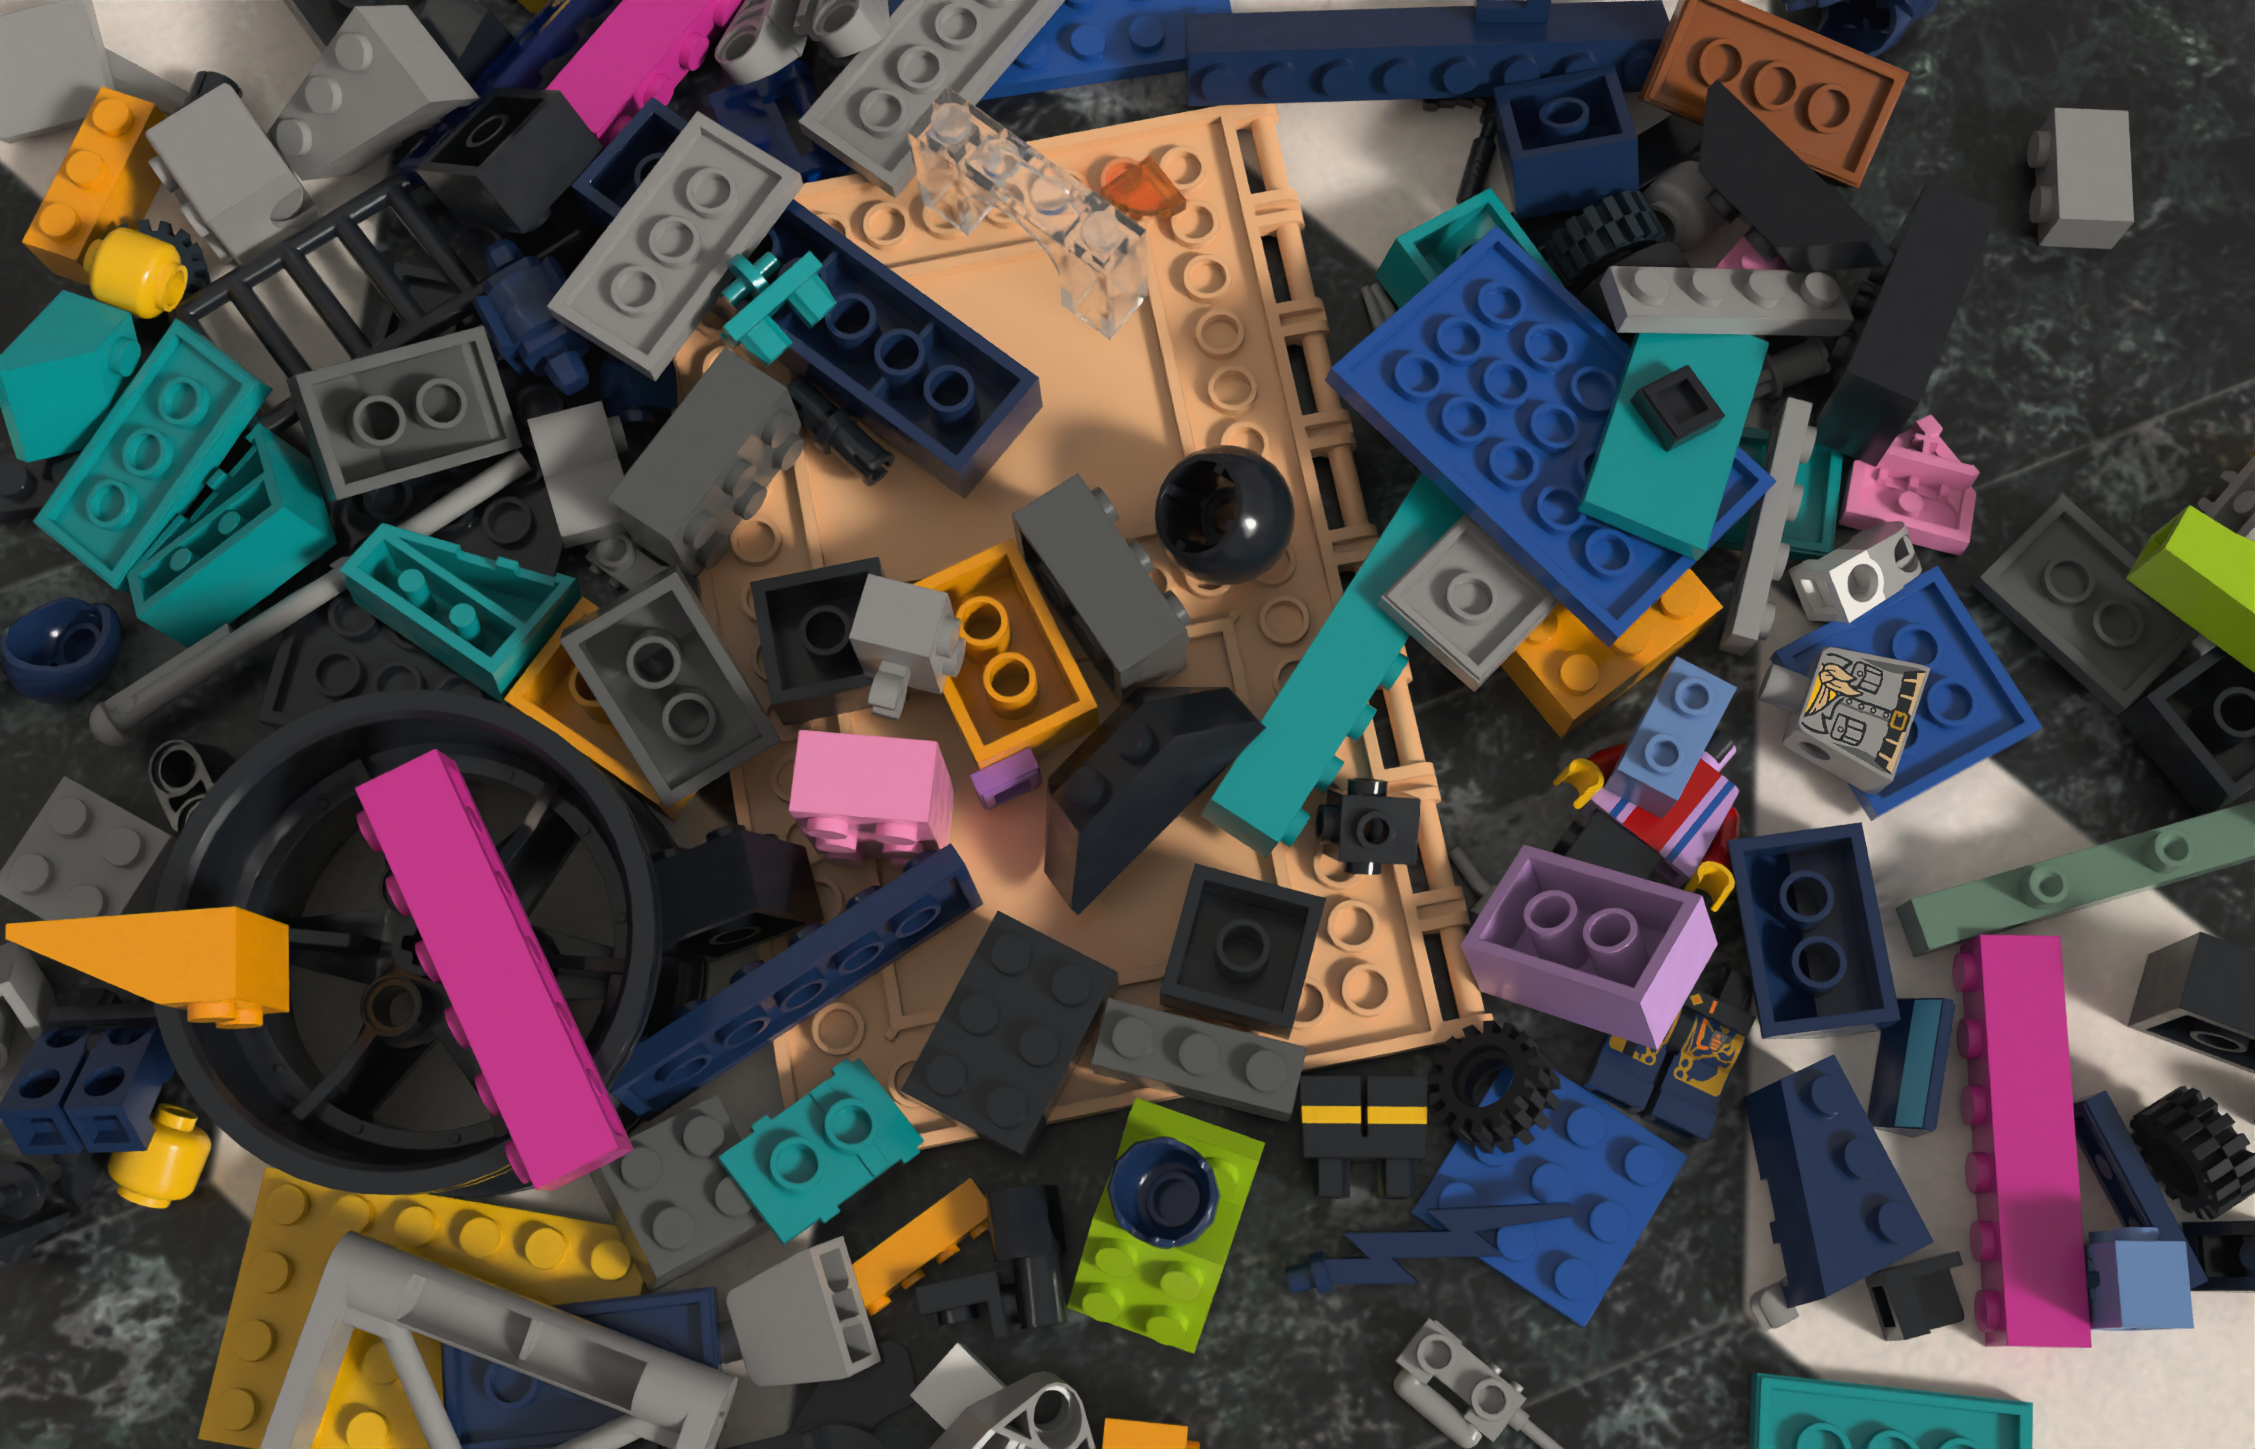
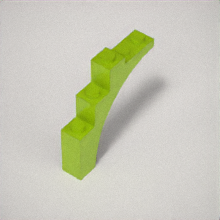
(2203, 579)

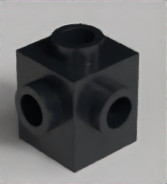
(1389, 828)

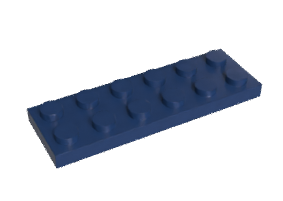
(796, 983)

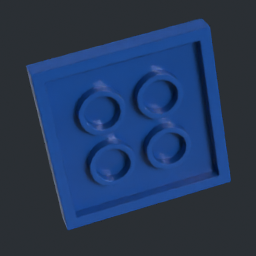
(1968, 698)
(1584, 1157)

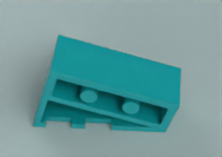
(237, 546)
(458, 606)

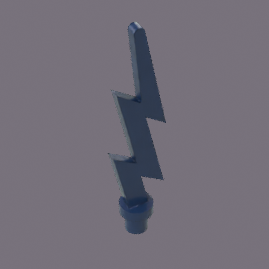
(1385, 1246)

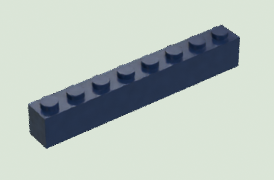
(1409, 52)

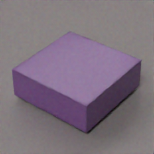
(1007, 779)

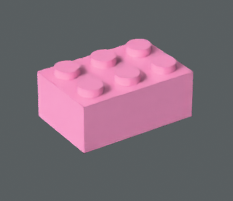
(871, 797)

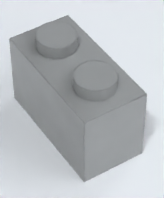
(2082, 178)

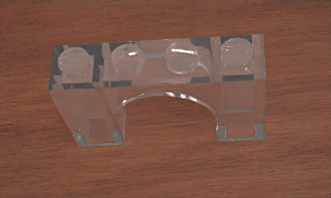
(974, 163)

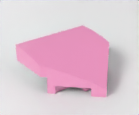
(1918, 485)

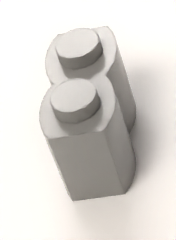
(581, 470)

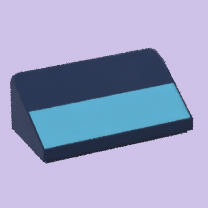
(1912, 1067)

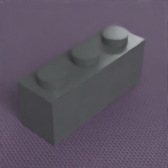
(1198, 1060)

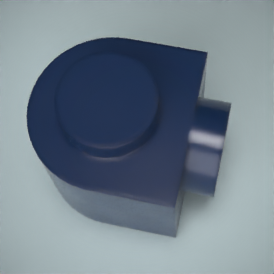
(636, 396)

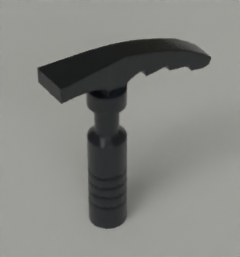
(1482, 147)

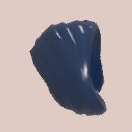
(61, 649)

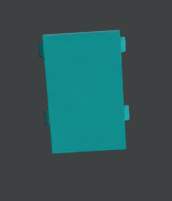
(820, 1150)

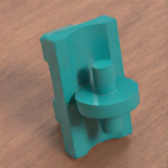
(797, 287)

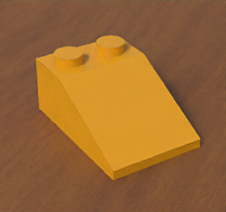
(207, 961)

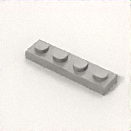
(1725, 301)
(1763, 553)

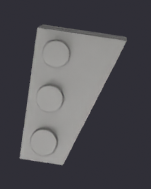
(368, 94)

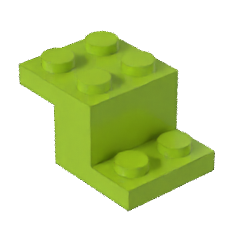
(1155, 1288)

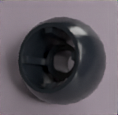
(1221, 529)

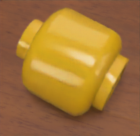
(135, 273)
(170, 1163)

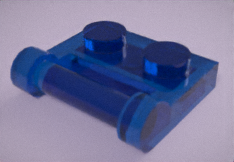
(754, 116)

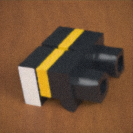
(1392, 1132)

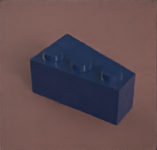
(1829, 1184)

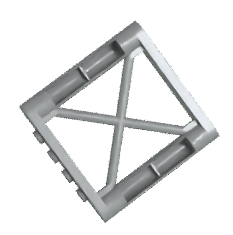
(397, 1291)

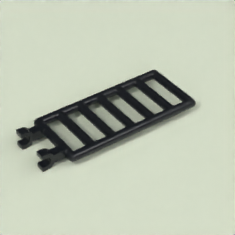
(343, 224)

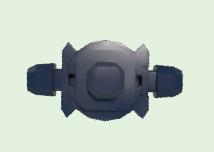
(520, 322)

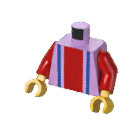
(1690, 834)

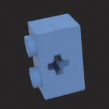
(1670, 737)
(2137, 1281)

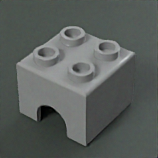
(229, 176)

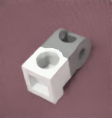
(1857, 574)

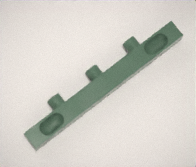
(2079, 879)

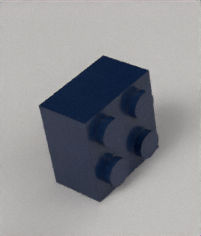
(1565, 141)

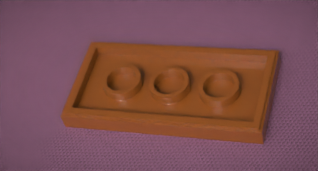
(1802, 85)

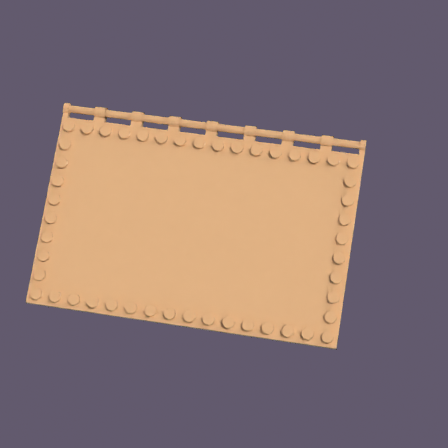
(1182, 374)

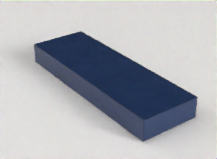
(2125, 1174)

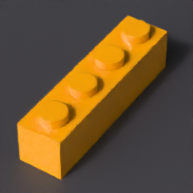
(919, 1243)

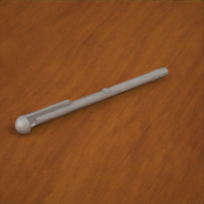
(114, 717)

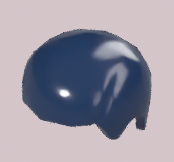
(1163, 1192)

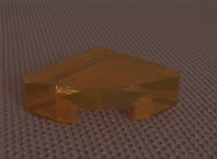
(1144, 192)

